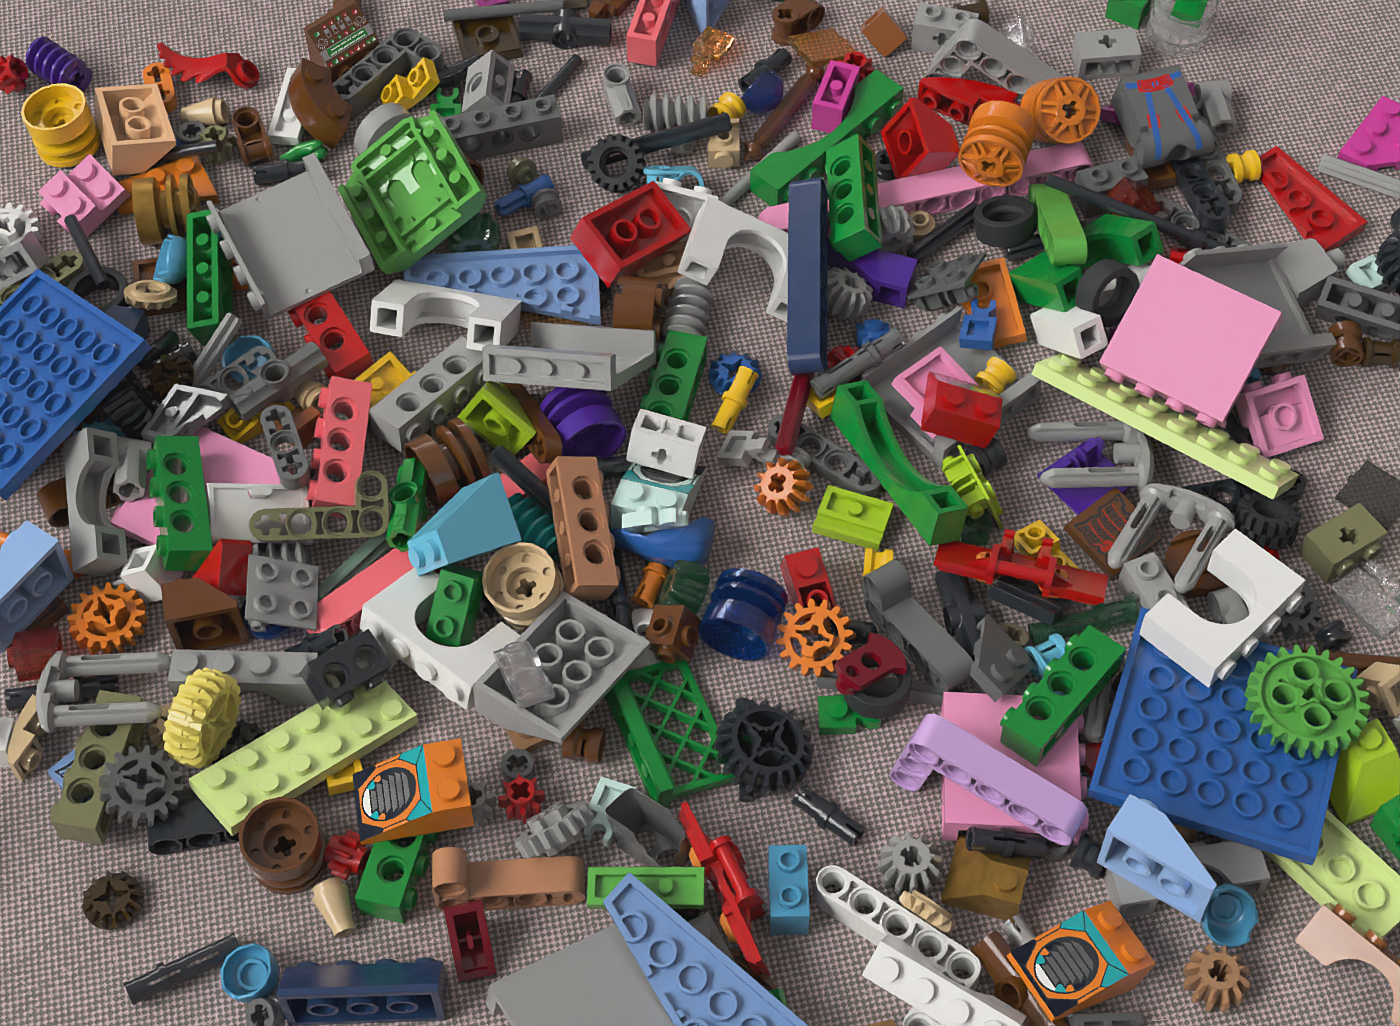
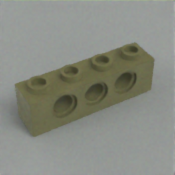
(89, 820)

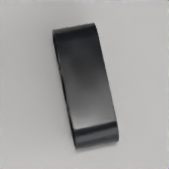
(187, 829)

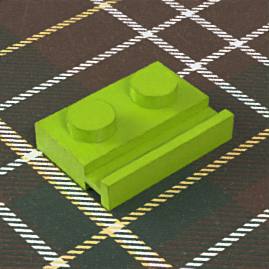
(853, 517)

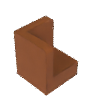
(883, 32)
(305, 424)

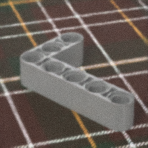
(992, 54)

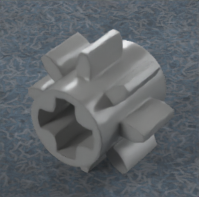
(482, 809)

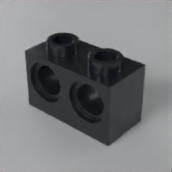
(342, 664)

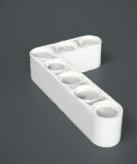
(890, 914)

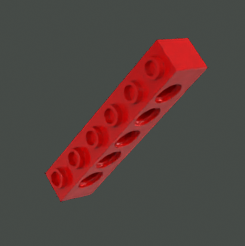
(349, 359)

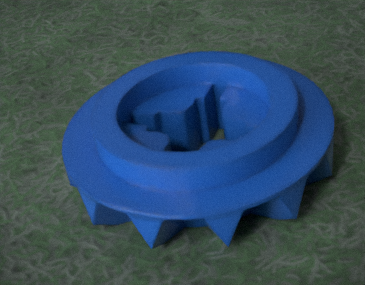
(720, 369)

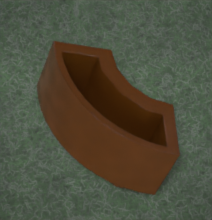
(317, 103)

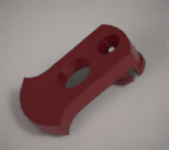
(856, 677)

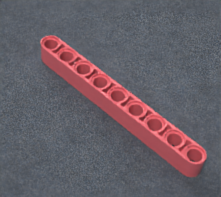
(346, 602)

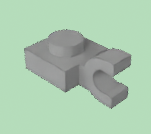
(743, 446)

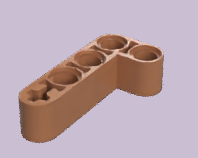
(506, 882)

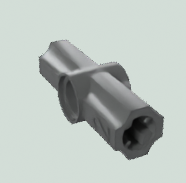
(278, 381)

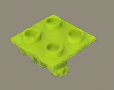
(969, 483)

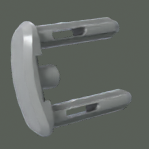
(1134, 449)
(1185, 507)
(56, 688)

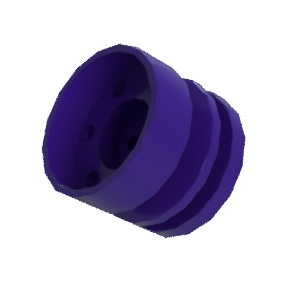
(584, 421)

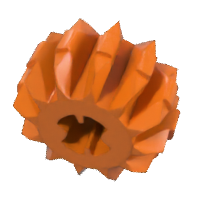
(783, 487)

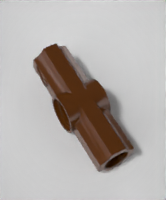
(1009, 986)

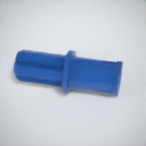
(521, 196)

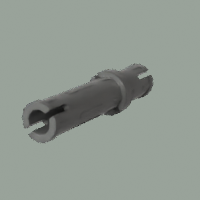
(864, 359)

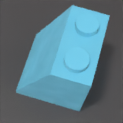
(465, 527)

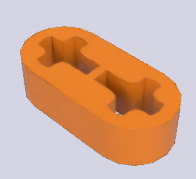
(165, 85)

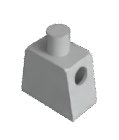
(1307, 268)

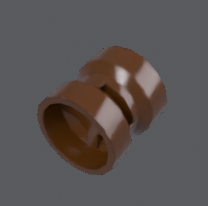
(1349, 348)
(585, 744)

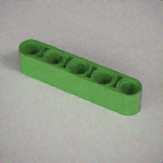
(1058, 225)

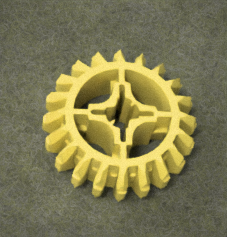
(202, 718)

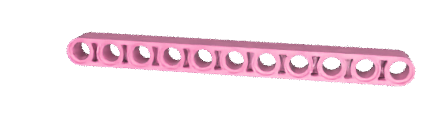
(953, 189)

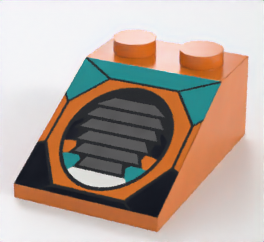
(414, 793)
(1082, 961)

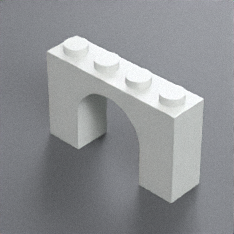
(723, 227)
(408, 304)
(1077, 330)
(394, 620)
(1212, 648)

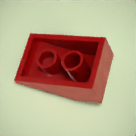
(629, 233)

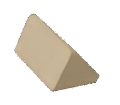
(524, 238)

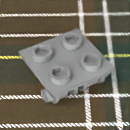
(281, 593)

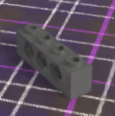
(507, 127)
(1372, 309)

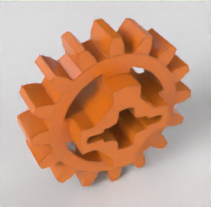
(819, 624)
(90, 626)

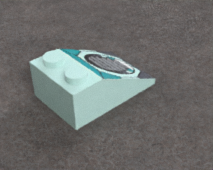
(654, 488)

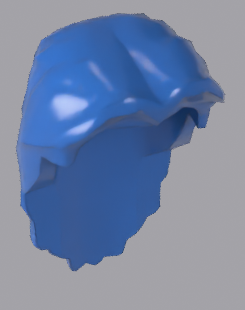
(670, 545)

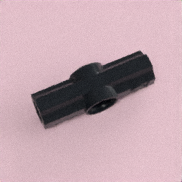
(565, 29)
(960, 609)

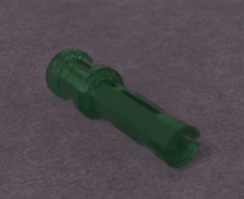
(1101, 616)

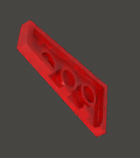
(1307, 202)

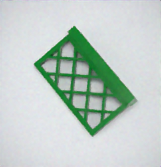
(643, 746)

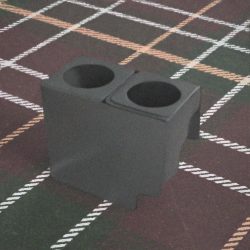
(637, 813)

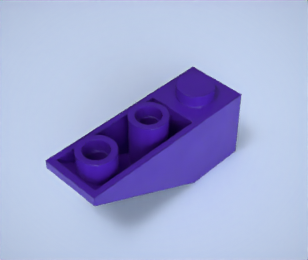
(886, 273)

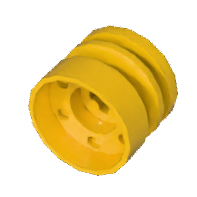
(61, 125)

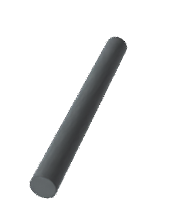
(502, 10)

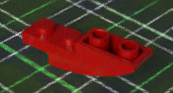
(960, 97)

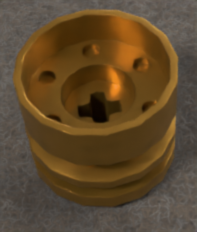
(163, 209)

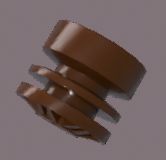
(451, 459)
(281, 826)

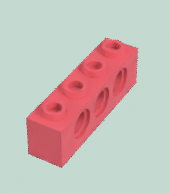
(650, 30)
(353, 400)

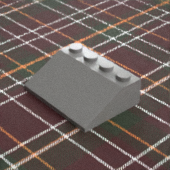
(580, 656)

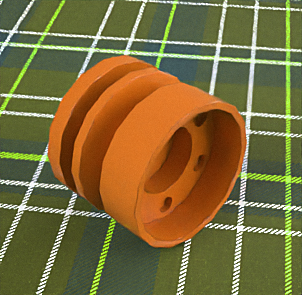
(1045, 105)
(997, 143)

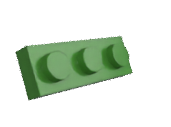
(674, 885)

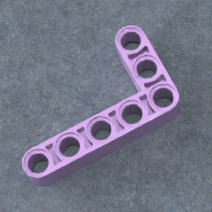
(990, 776)

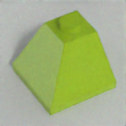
(498, 417)
(1365, 775)

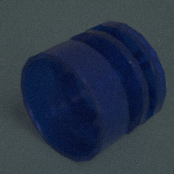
(743, 614)

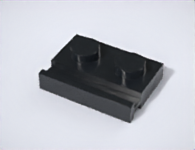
(1028, 599)

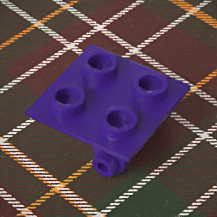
(1085, 455)

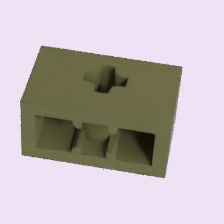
(1343, 543)

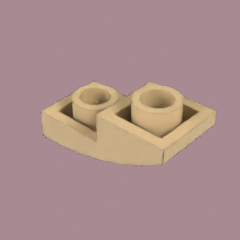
(24, 747)

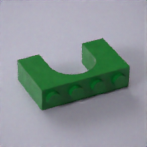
(1108, 237)

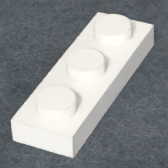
(285, 126)

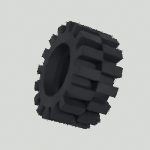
(598, 159)
(1268, 520)

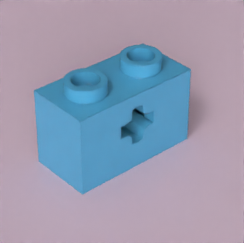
(788, 890)

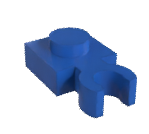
(980, 328)
(870, 331)

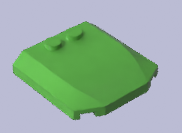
(411, 191)

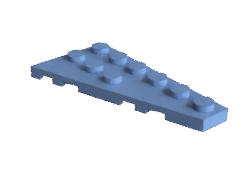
(546, 279)
(685, 969)

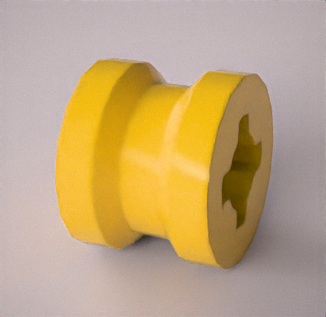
(730, 104)
(1245, 165)
(996, 375)
(875, 559)

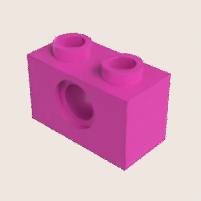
(834, 96)

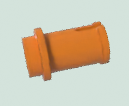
(650, 584)

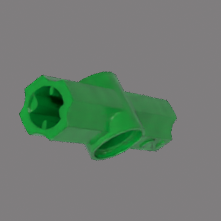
(407, 504)

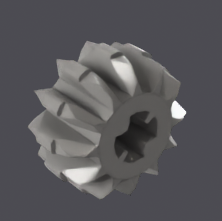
(896, 228)
(847, 294)
(924, 860)

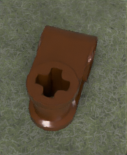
(795, 18)
(251, 136)

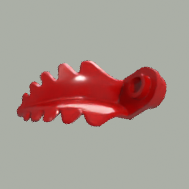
(241, 71)

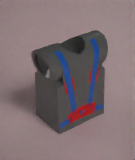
(1160, 117)

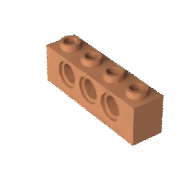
(581, 577)

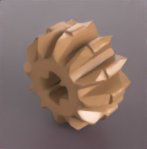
(1224, 967)

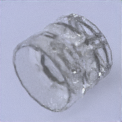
(1177, 36)

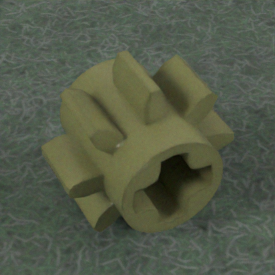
(228, 141)

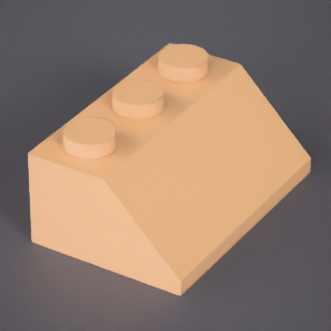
(133, 127)

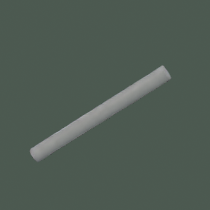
(744, 183)

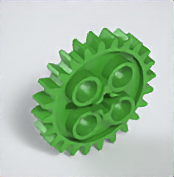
(1307, 701)

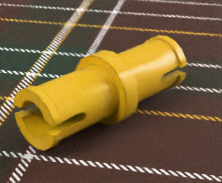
(734, 400)

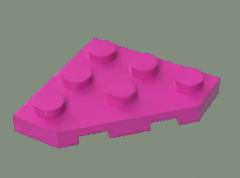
(1376, 139)

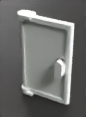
(232, 508)

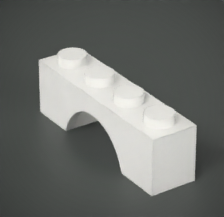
(918, 983)

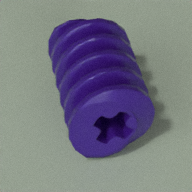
(56, 64)

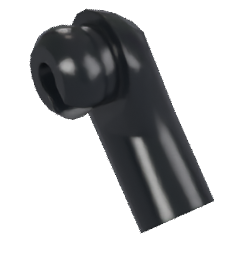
(160, 346)
(861, 629)

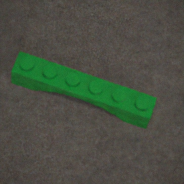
(874, 104)
(931, 507)

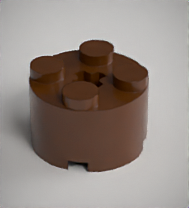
(640, 304)

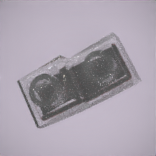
(523, 674)

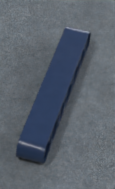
(807, 277)

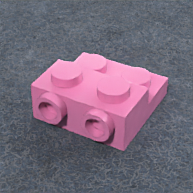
(85, 192)
(912, 382)
(1279, 414)

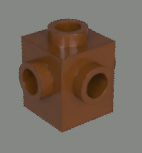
(673, 633)

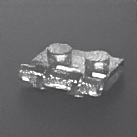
(1367, 600)

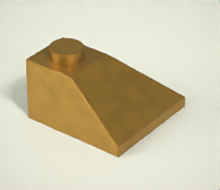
(985, 882)

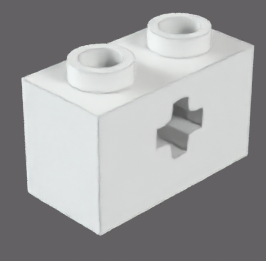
(666, 443)

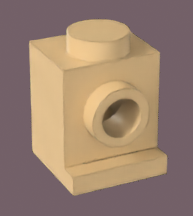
(725, 148)
(1379, 682)

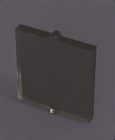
(1375, 491)

